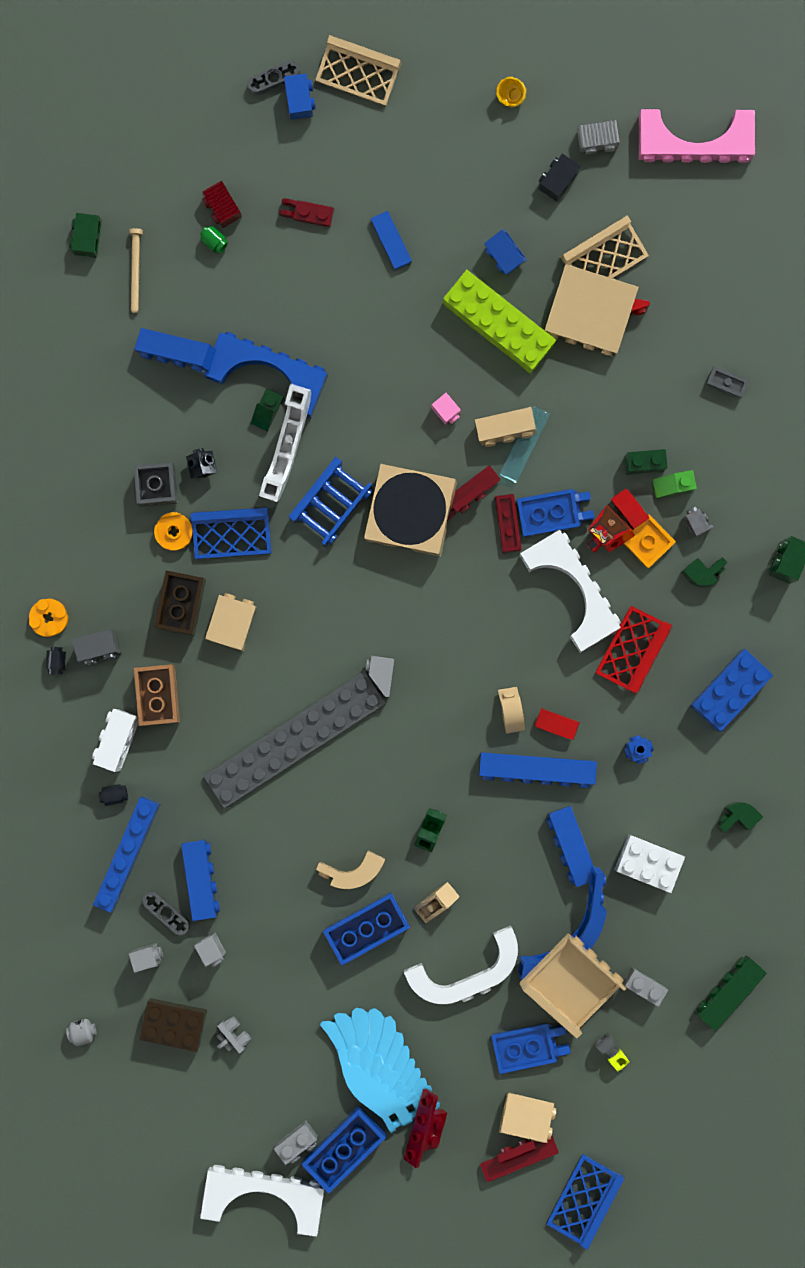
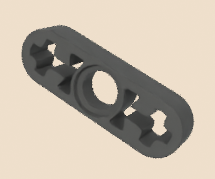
(272, 85)
(158, 900)

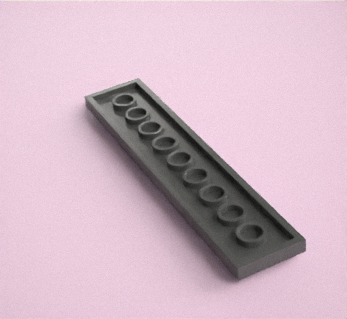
(294, 739)

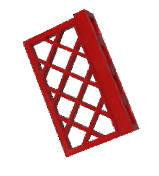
(648, 658)

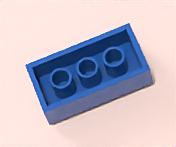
(731, 690)
(366, 928)
(343, 1149)

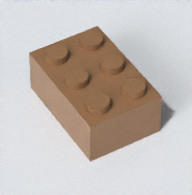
(156, 695)

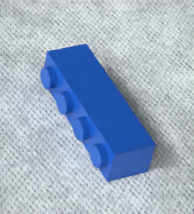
(174, 349)
(572, 845)
(199, 879)

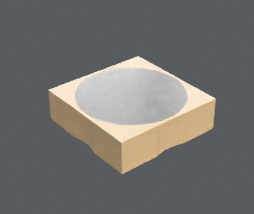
(410, 510)

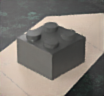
(155, 484)
(97, 646)

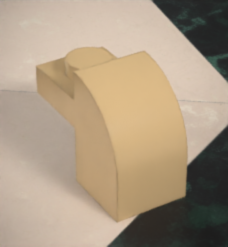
(511, 710)

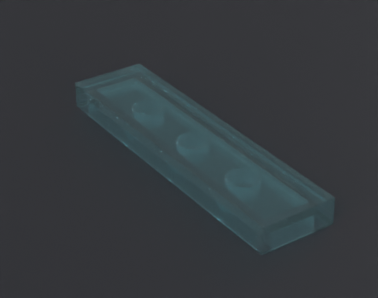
(523, 447)

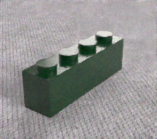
(730, 992)

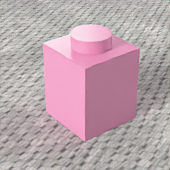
(446, 409)

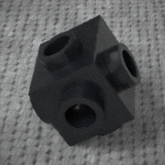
(201, 463)

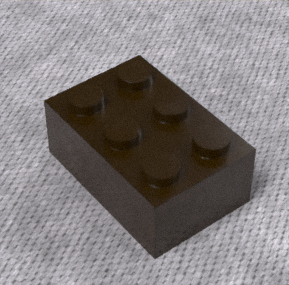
(180, 603)
(173, 1024)

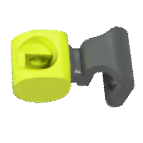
(616, 1057)

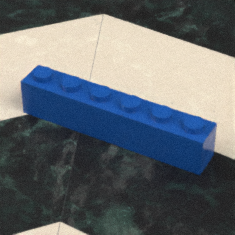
(537, 768)
(126, 854)

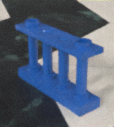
(323, 484)

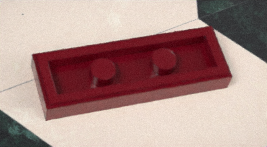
(508, 523)

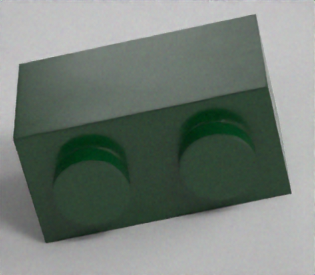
(85, 235)
(646, 461)

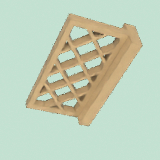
(368, 57)
(600, 239)

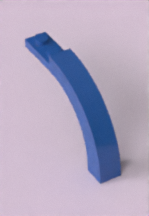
(589, 927)

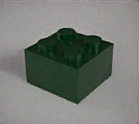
(789, 560)

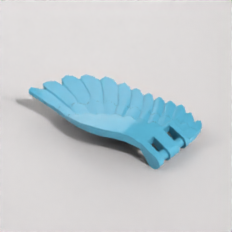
(377, 1064)

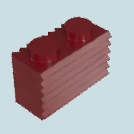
(222, 204)

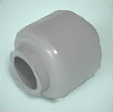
(81, 1032)

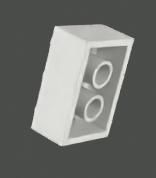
(115, 740)
(649, 863)

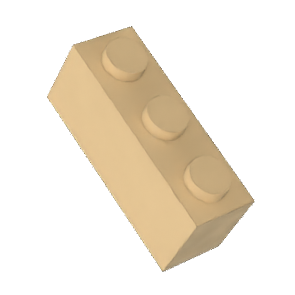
(506, 427)

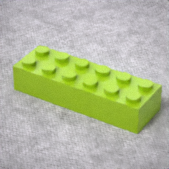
(498, 321)

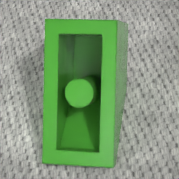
(674, 484)

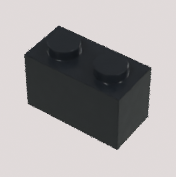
(559, 177)

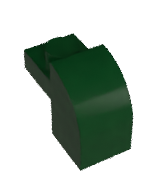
(702, 576)
(740, 812)
(430, 829)

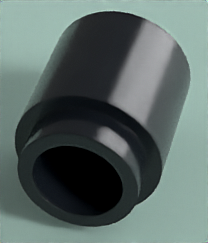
(55, 660)
(113, 795)

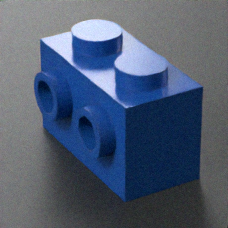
(298, 96)
(505, 252)

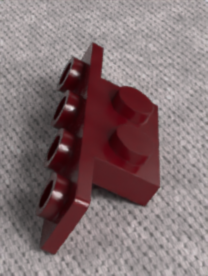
(473, 491)
(425, 1129)
(517, 1158)

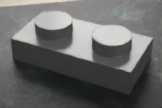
(727, 382)

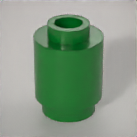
(213, 239)

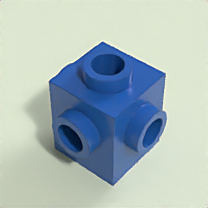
(631, 749)

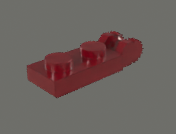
(308, 212)

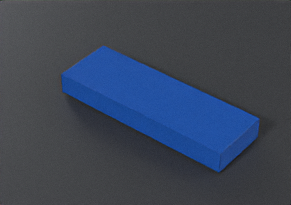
(391, 240)

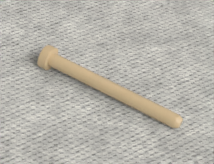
(135, 233)

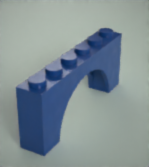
(235, 353)

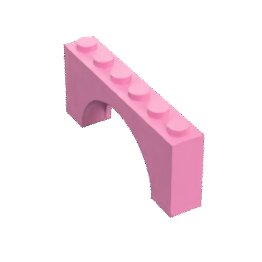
(660, 144)

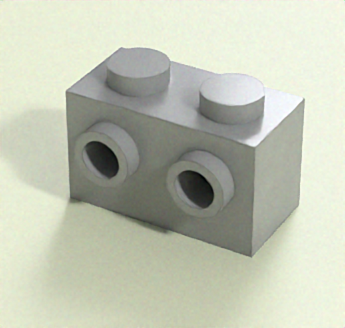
(295, 1142)

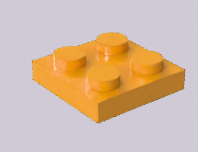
(649, 542)

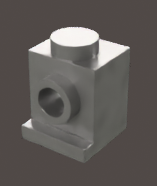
(697, 522)

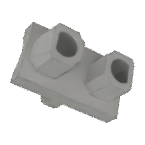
(237, 1041)

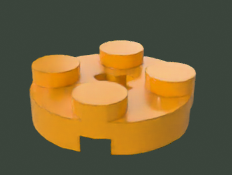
(167, 540)
(37, 619)

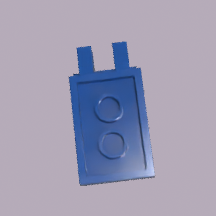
(553, 512)
(528, 1047)

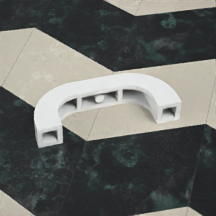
(297, 408)
(473, 984)

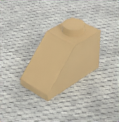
(436, 902)

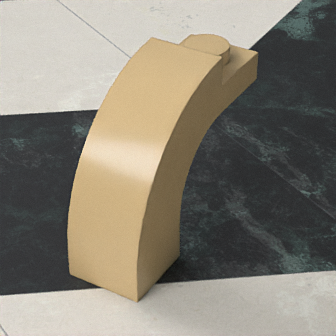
(352, 879)

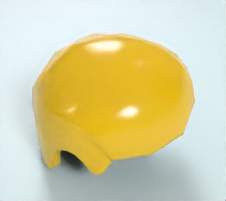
(511, 92)

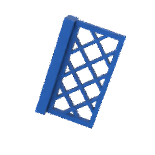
(230, 516)
(601, 1208)

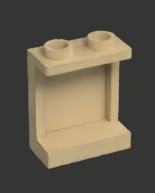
(231, 621)
(527, 1117)

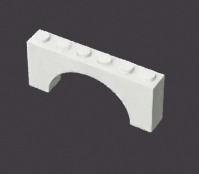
(557, 554)
(226, 1184)

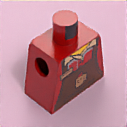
(609, 531)

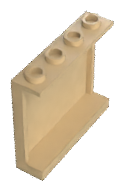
(591, 310)
(571, 983)

